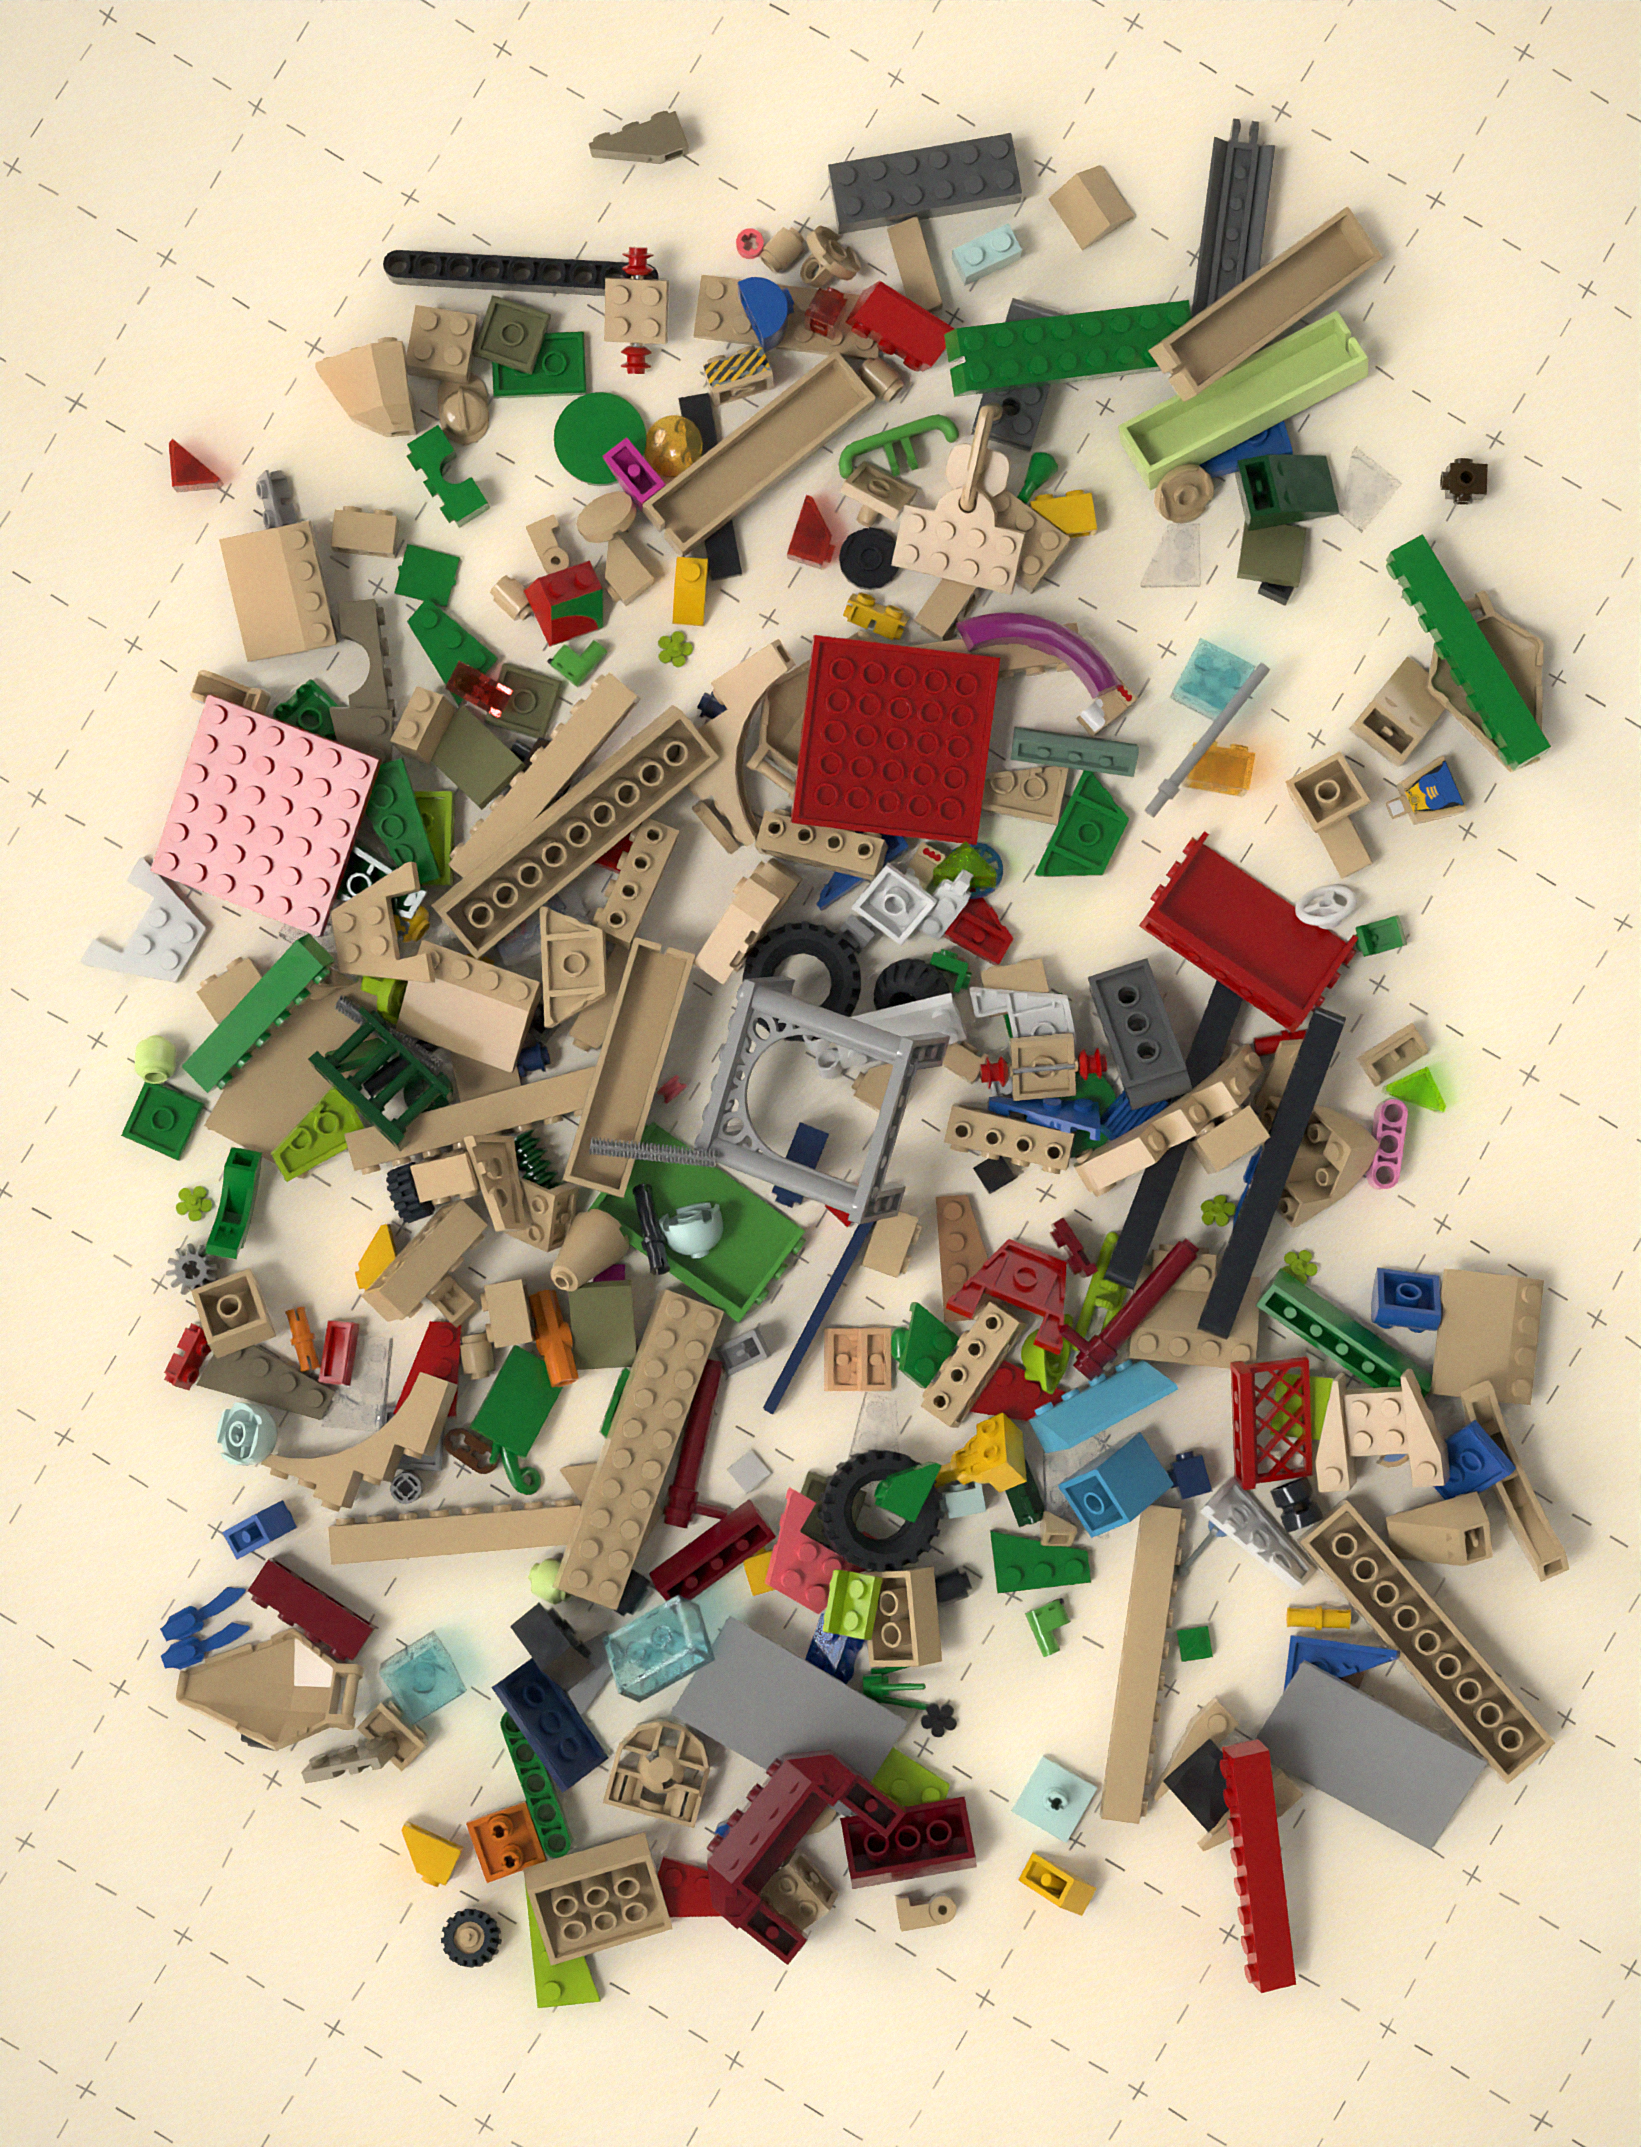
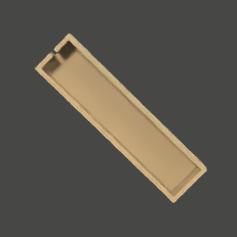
(1265, 304)
(758, 454)
(629, 1064)

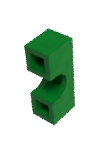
(461, 500)

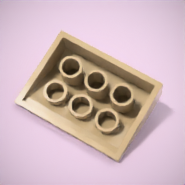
(279, 591)
(470, 1008)
(1487, 1334)
(1173, 1335)
(597, 1898)

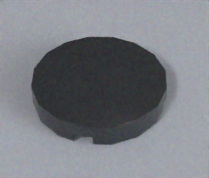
(868, 558)

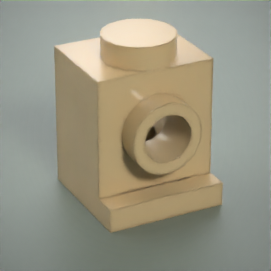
(963, 1060)

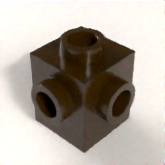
(1472, 474)

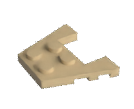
(368, 935)

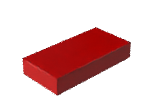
(339, 1353)

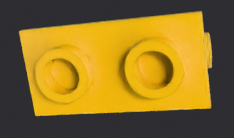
(887, 617)

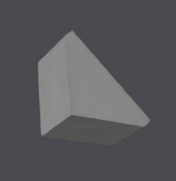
(743, 1351)

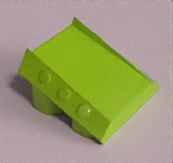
(1319, 1396)

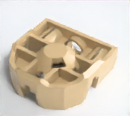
(651, 1774)

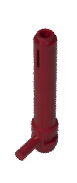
(1104, 1347)
(683, 1492)

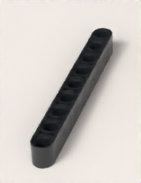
(507, 267)

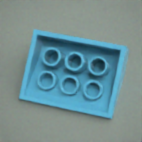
(1100, 1405)

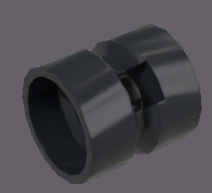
(1293, 1493)

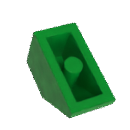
(907, 1490)

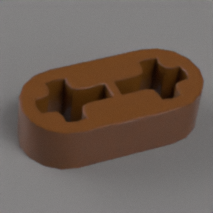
(465, 1456)

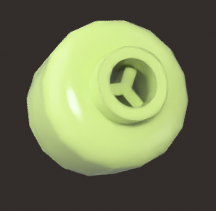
(155, 1059)
(542, 1580)

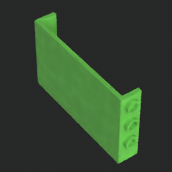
(753, 1236)

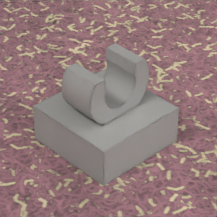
(856, 933)

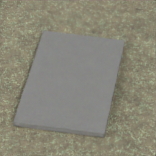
(778, 1704)
(1369, 1755)

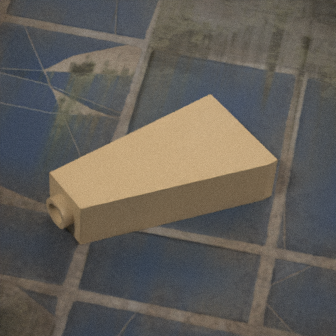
(593, 1020)

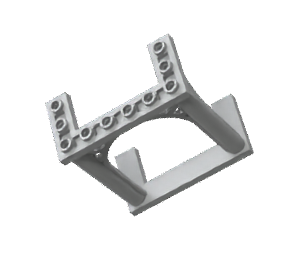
(773, 999)

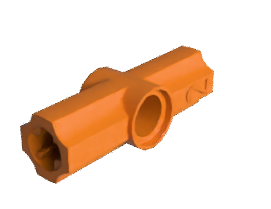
(553, 1338)

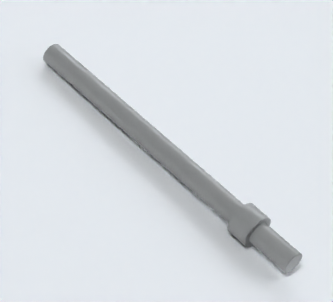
(1169, 787)

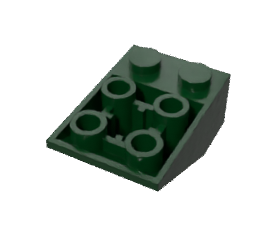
(1285, 489)

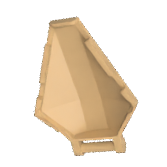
(1520, 657)
(782, 724)
(273, 1690)

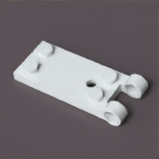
(908, 1019)

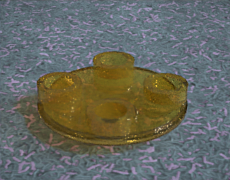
(673, 445)

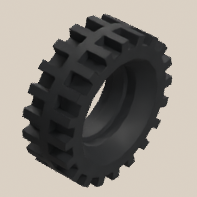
(813, 941)
(841, 1530)

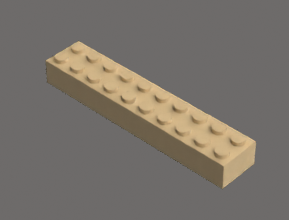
(575, 831)
(638, 1449)
(1427, 1641)

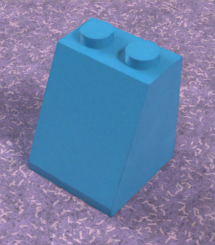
(1116, 1485)

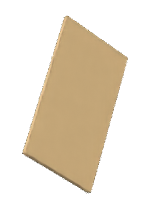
(279, 1081)

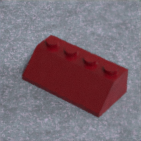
(924, 1843)

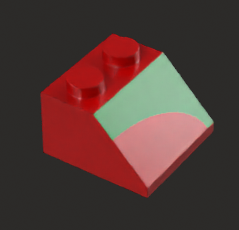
(567, 603)

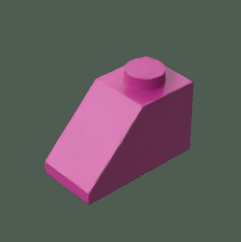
(633, 472)

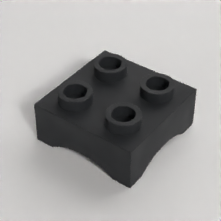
(1201, 1785)

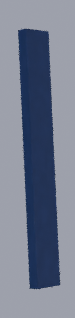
(817, 1317)

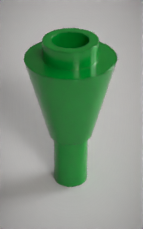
(1040, 470)

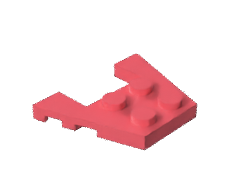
(800, 1564)

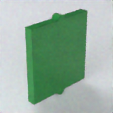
(427, 575)

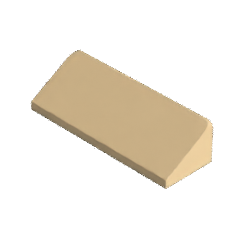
(915, 264)

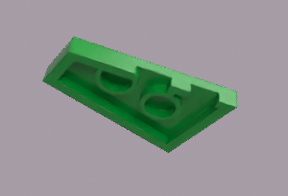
(448, 643)
(1028, 1565)

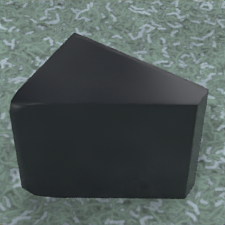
(994, 1174)

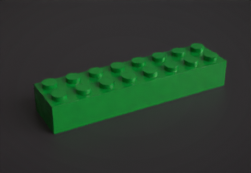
(1060, 348)

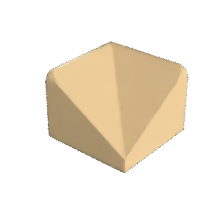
(1056, 1531)

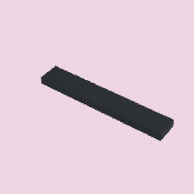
(721, 545)

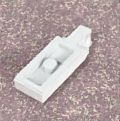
(950, 899)

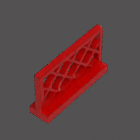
(1245, 1428)

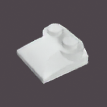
(894, 904)

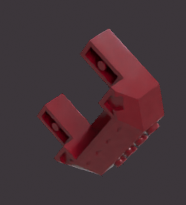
(770, 1829)

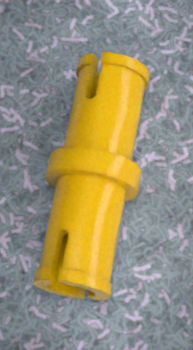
(1318, 1618)

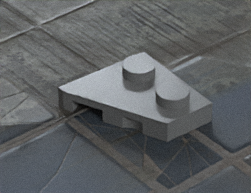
(586, 1690)

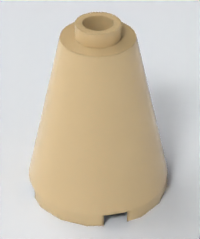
(588, 1249)

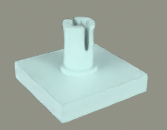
(1054, 1799)

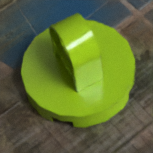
(389, 993)

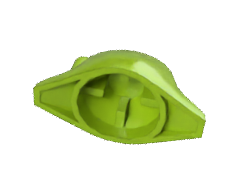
(1045, 1365)

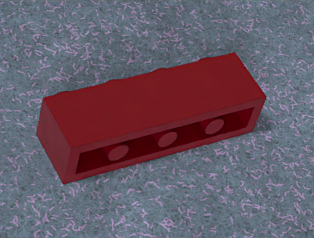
(713, 1553)
(311, 1609)

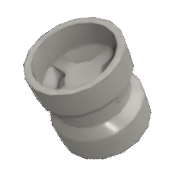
(411, 1485)

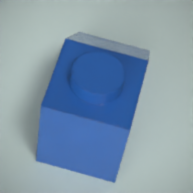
(259, 1529)

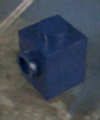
(1189, 1475)

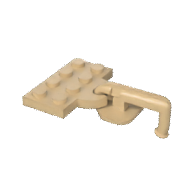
(960, 542)

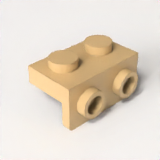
(1198, 1276)
(388, 1722)

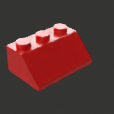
(899, 326)

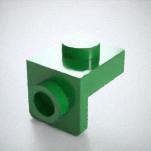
(1380, 936)
(948, 962)

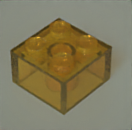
(1222, 770)

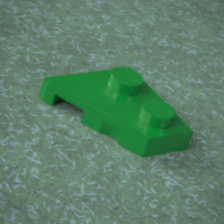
(925, 1346)

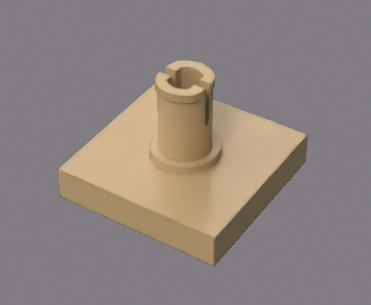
(877, 492)

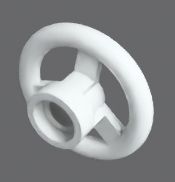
(1326, 910)

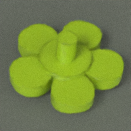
(674, 649)
(193, 1203)
(1217, 1211)
(1299, 1265)

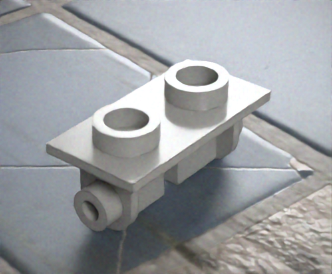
(272, 491)

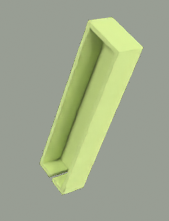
(1245, 399)

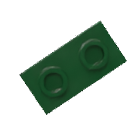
(1026, 1501)

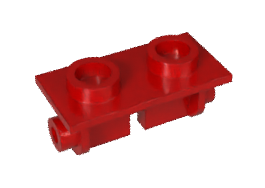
(184, 1370)

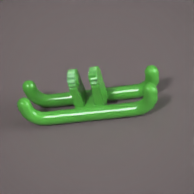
(898, 434)

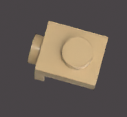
(453, 1301)

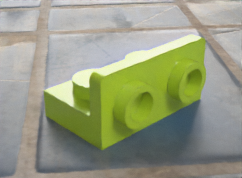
(852, 1604)

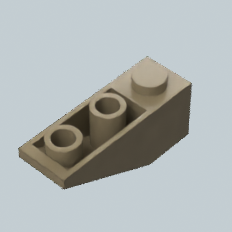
(647, 142)

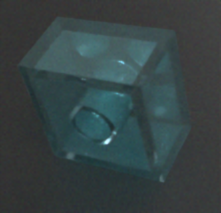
(1210, 679)

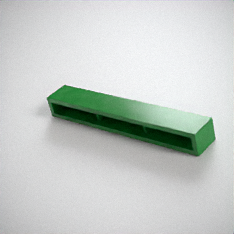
(1467, 653)

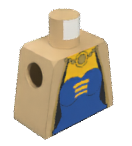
(1427, 795)

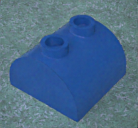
(766, 309)
(1406, 1300)

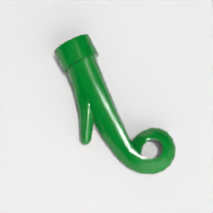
(514, 1473)

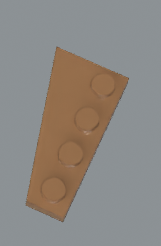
(959, 1250)

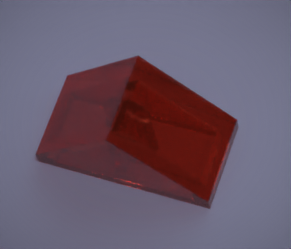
(188, 472)
(479, 689)

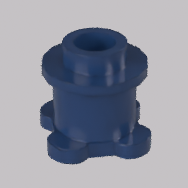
(710, 706)
(533, 1059)

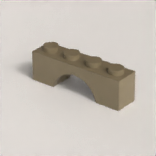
(361, 624)

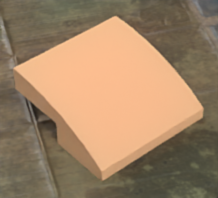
(857, 1359)

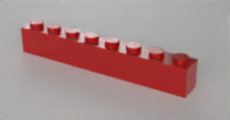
(1258, 1865)

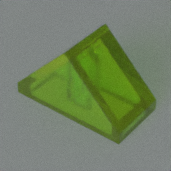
(968, 859)
(1417, 1089)

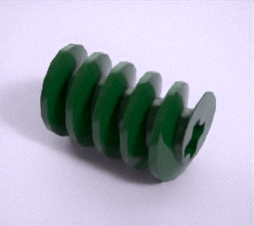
(532, 1162)

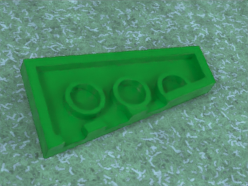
(399, 820)

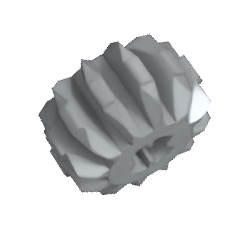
(183, 1274)

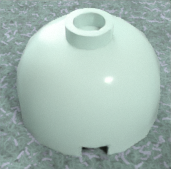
(693, 1229)
(246, 1434)

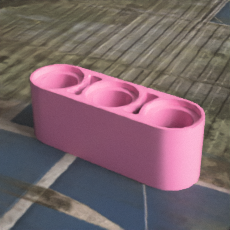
(1396, 1131)

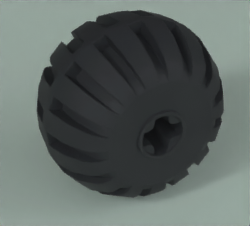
(907, 978)

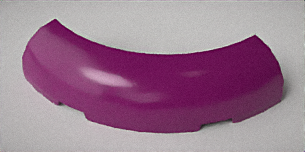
(1046, 637)

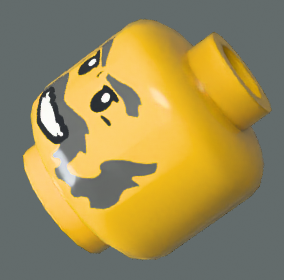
(414, 928)

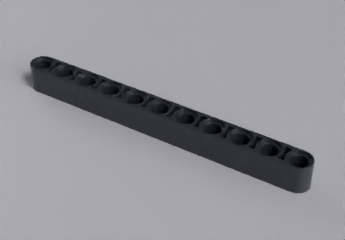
(1271, 1172)
(1160, 1177)

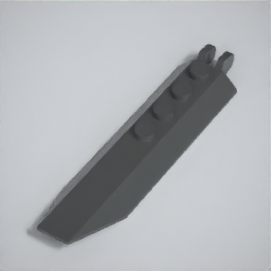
(1233, 215)

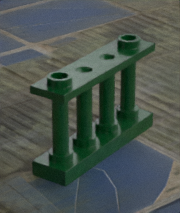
(373, 1108)

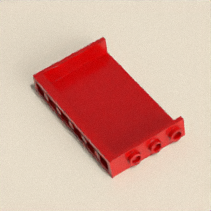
(1245, 936)

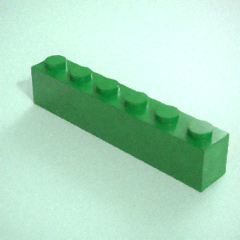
(259, 1013)
(1337, 1334)

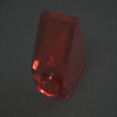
(826, 312)
(811, 538)

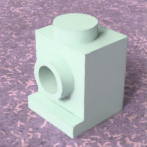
(963, 1500)

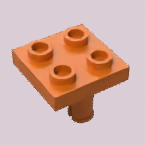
(506, 1841)

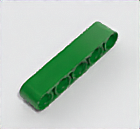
(534, 1797)

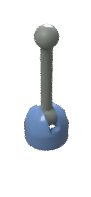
(1182, 1570)

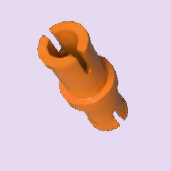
(302, 1339)

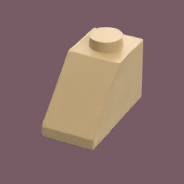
(624, 573)

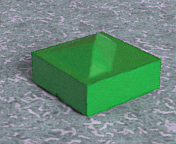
(1194, 1643)

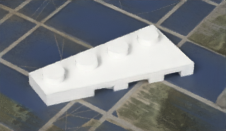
(1254, 1531)

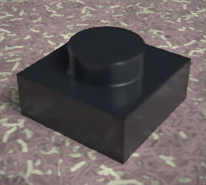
(1276, 592)

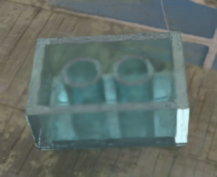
(658, 1649)

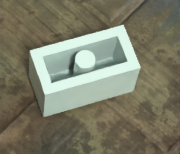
(986, 254)

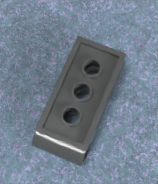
(1020, 429)
(1143, 1079)

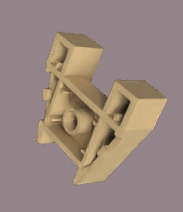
(747, 918)
(1379, 1424)
(1216, 1724)

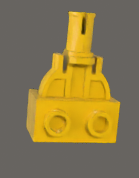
(989, 1457)

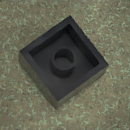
(554, 1646)

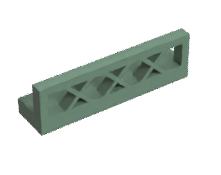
(1074, 752)

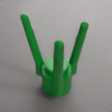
(878, 1687)

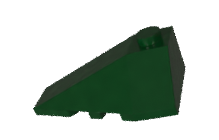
(367, 868)

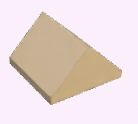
(1090, 206)

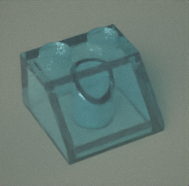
(422, 1677)

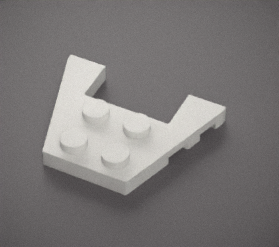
(162, 939)
(1028, 1015)

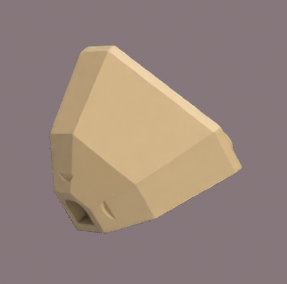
(373, 386)
(1327, 1164)

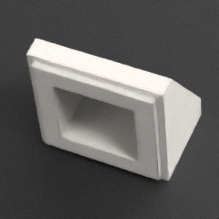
(748, 1471)

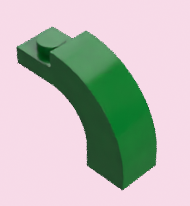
(236, 1203)

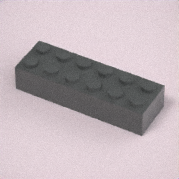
(924, 183)

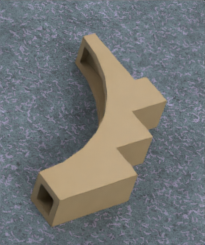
(726, 734)
(1178, 1122)
(414, 1427)
(1514, 1492)

